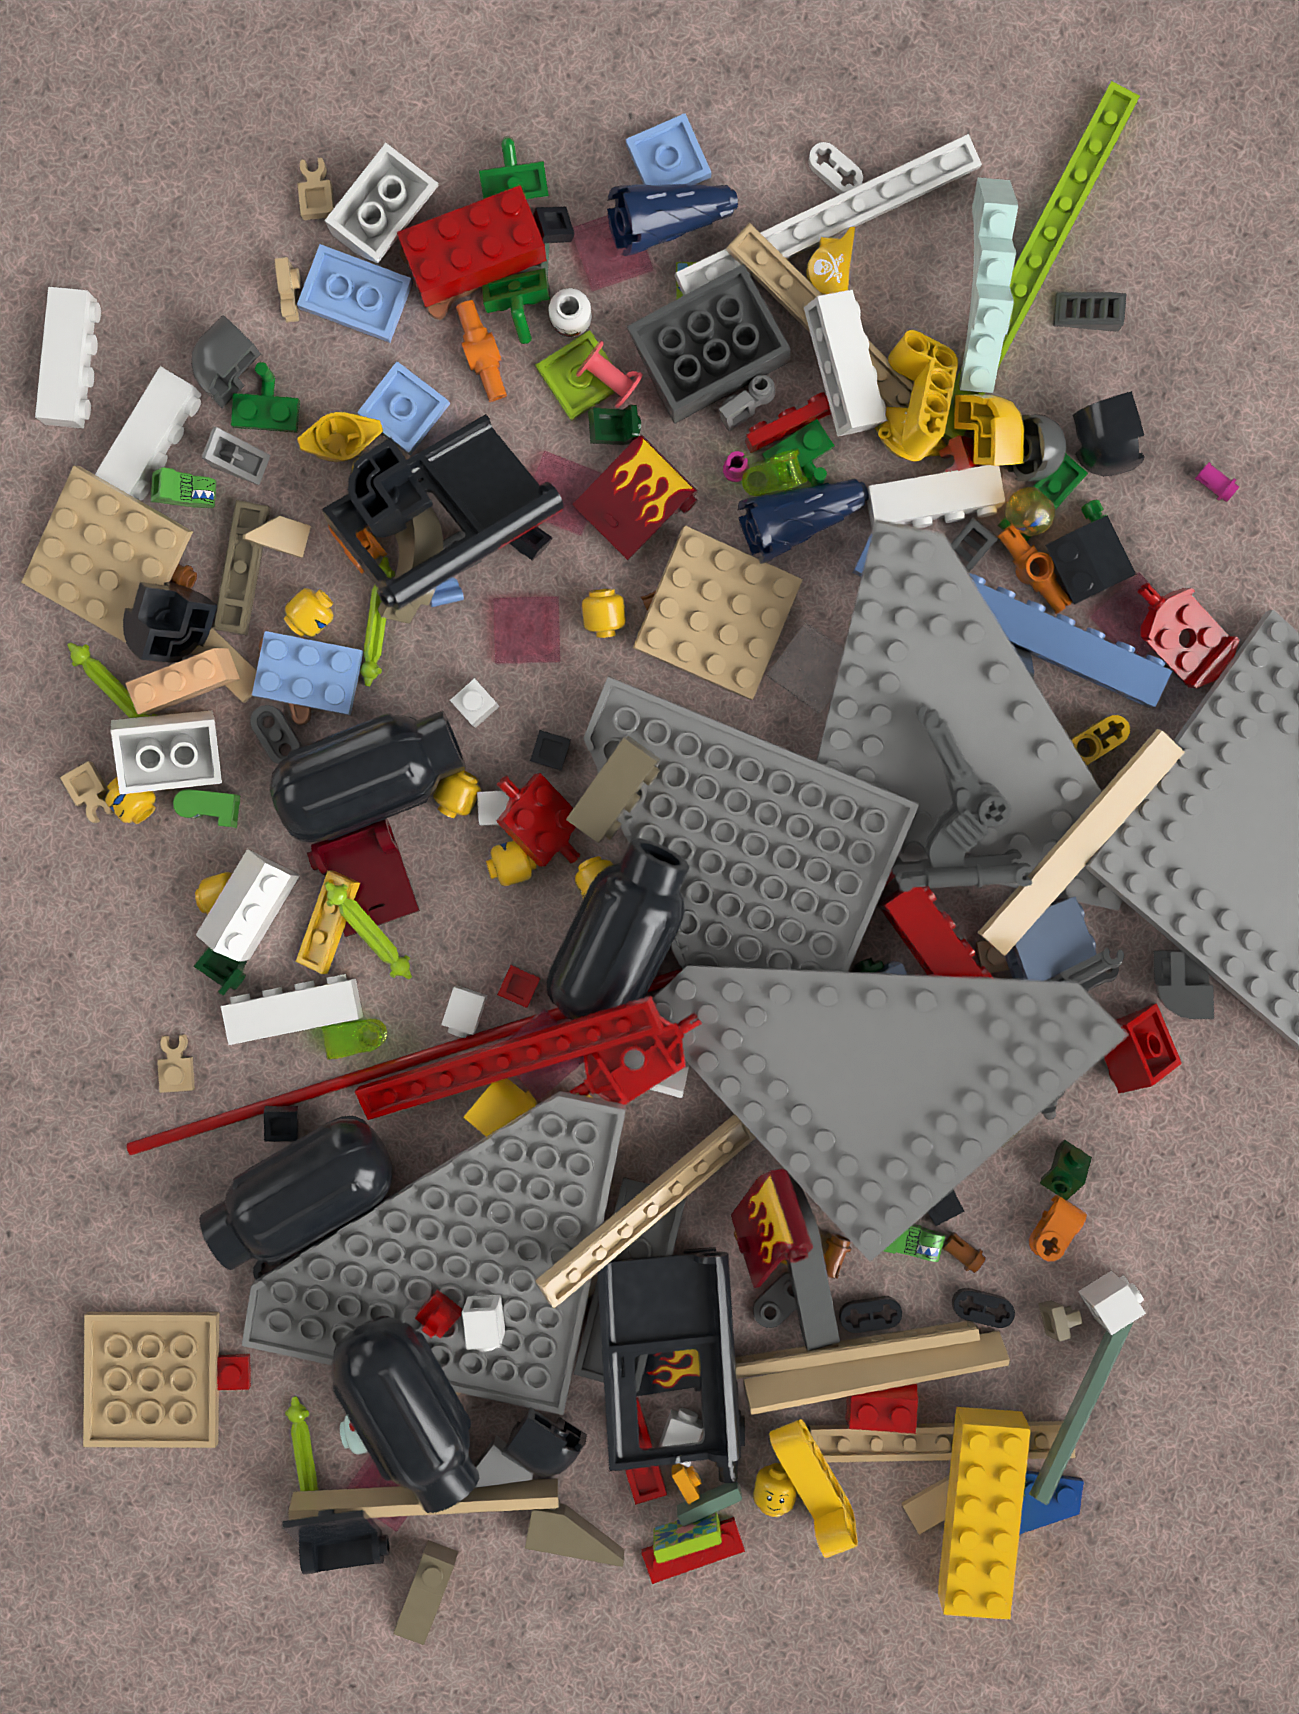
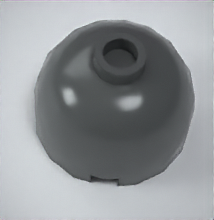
(1042, 448)

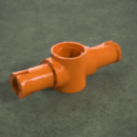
(481, 350)
(1046, 580)

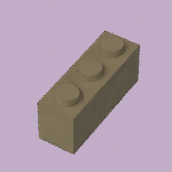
(614, 790)

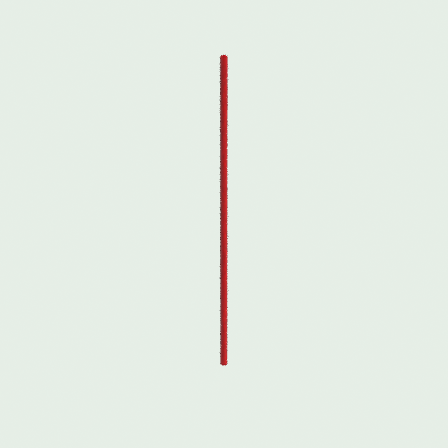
(351, 1079)

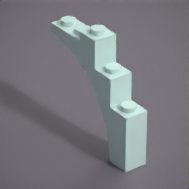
(991, 298)

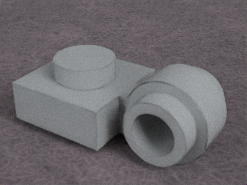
(742, 406)

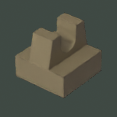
(1058, 1319)

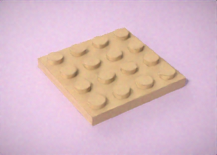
(102, 549)
(717, 613)
(151, 1379)

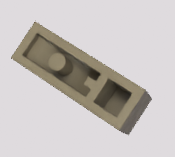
(570, 1535)
(426, 1592)

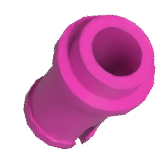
(735, 474)
(1217, 482)

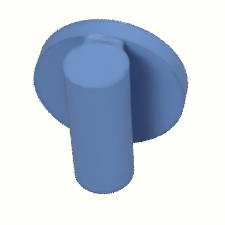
(447, 593)

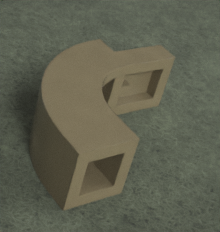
(416, 544)

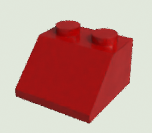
(1145, 1052)
(884, 1410)

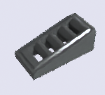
(1114, 324)
(982, 531)

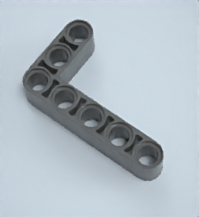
(812, 1287)

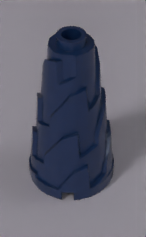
(664, 212)
(793, 516)

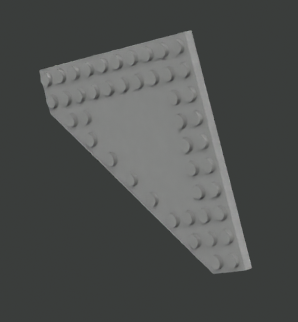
(934, 641)
(1219, 834)
(774, 841)
(884, 1080)
(468, 1229)

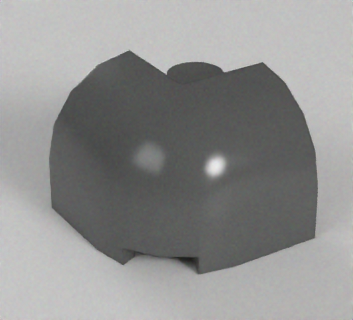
(221, 358)
(1183, 985)

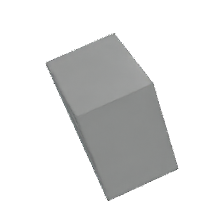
(235, 456)
(498, 1469)

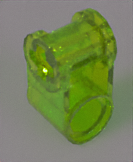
(776, 473)
(349, 1038)

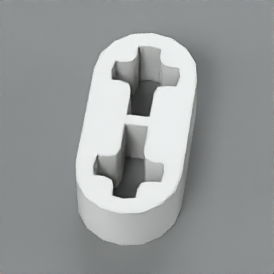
(840, 163)

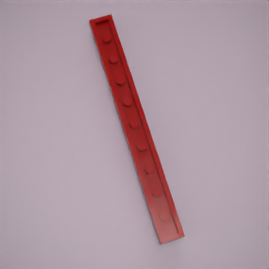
(510, 1058)

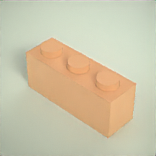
(182, 681)

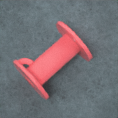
(610, 374)

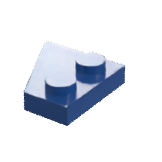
(1063, 1504)

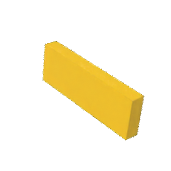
(325, 927)

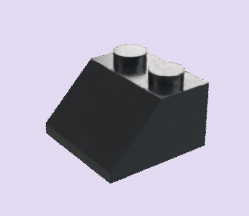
(1090, 559)

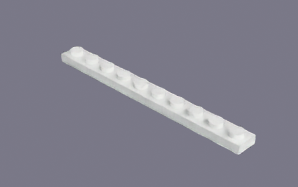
(849, 208)

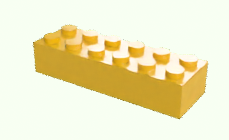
(983, 1512)

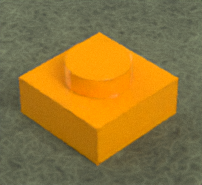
(687, 1481)

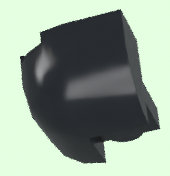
(1109, 435)
(386, 490)
(167, 622)
(544, 1446)

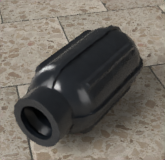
(363, 775)
(620, 932)
(299, 1194)
(405, 1411)

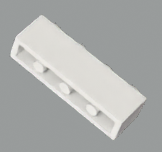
(67, 357)
(845, 362)
(149, 433)
(937, 497)
(291, 1011)

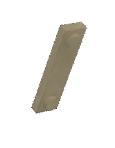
(240, 570)

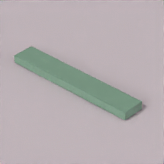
(1078, 1415)

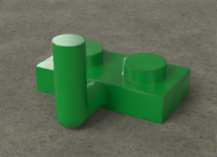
(528, 175)
(514, 293)
(265, 410)
(812, 444)

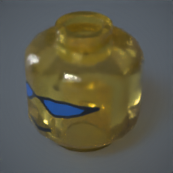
(1030, 511)

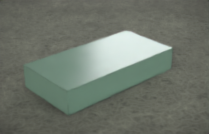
(709, 1503)

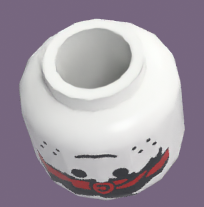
(571, 302)

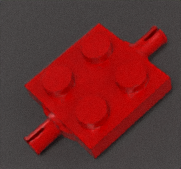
(537, 819)

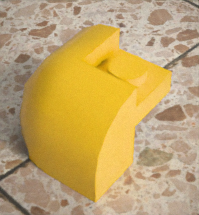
(996, 427)
(499, 1106)

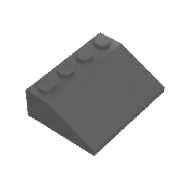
(709, 343)

